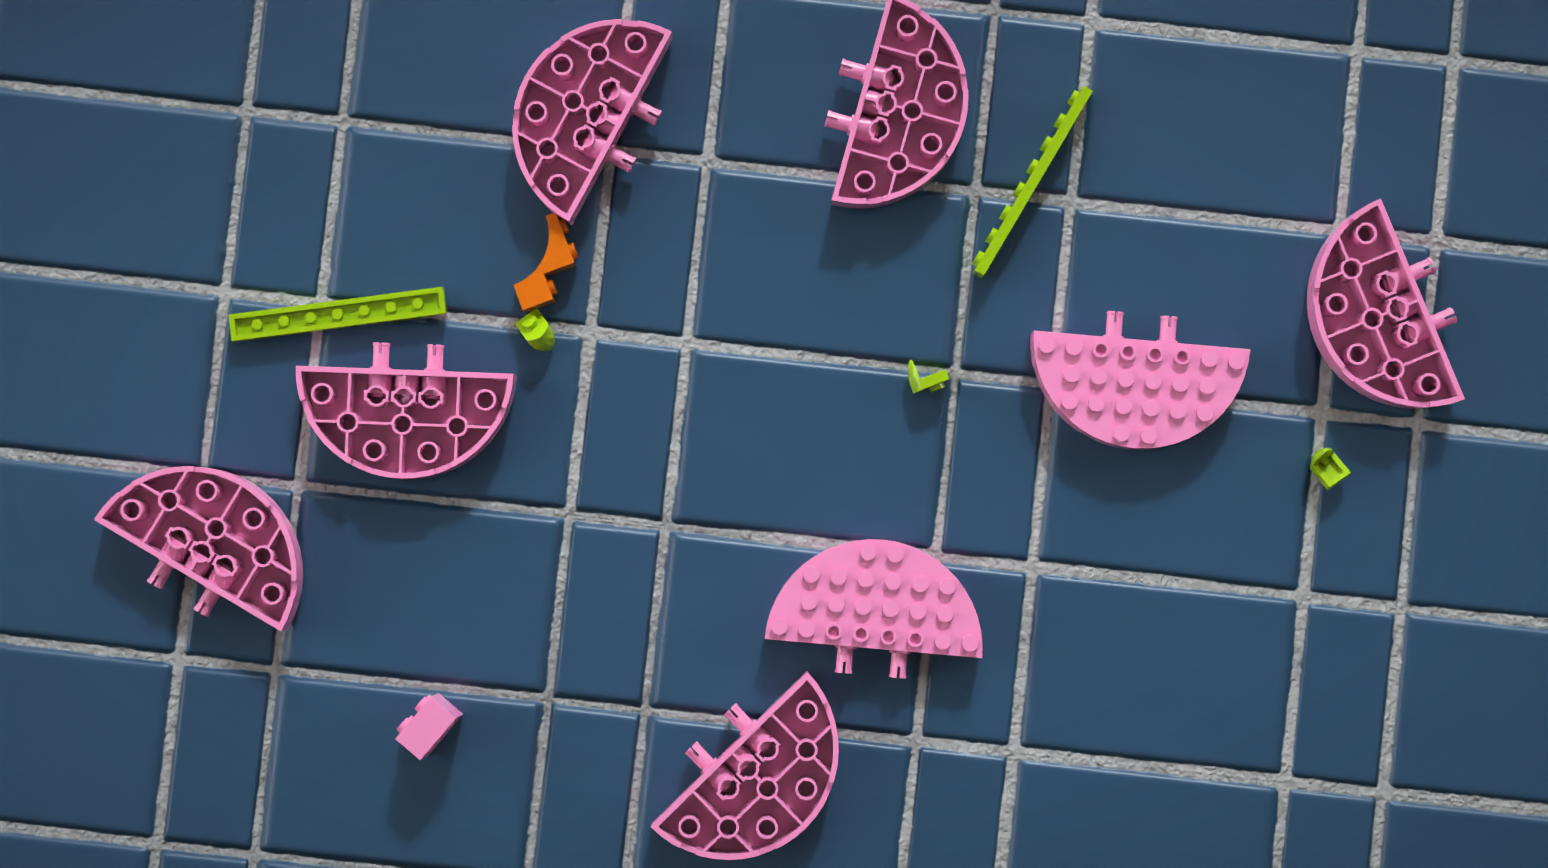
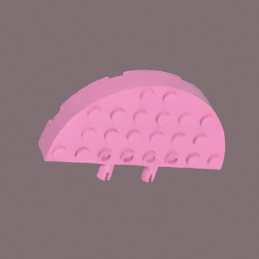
(579, 105)
(906, 112)
(1374, 319)
(1136, 389)
(405, 419)
(217, 534)
(876, 599)
(763, 784)

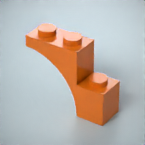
(536, 289)

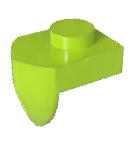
(537, 331)
(933, 382)
(1328, 468)

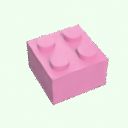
(429, 726)

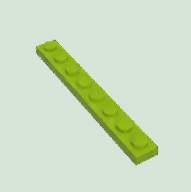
(1036, 171)
(337, 314)

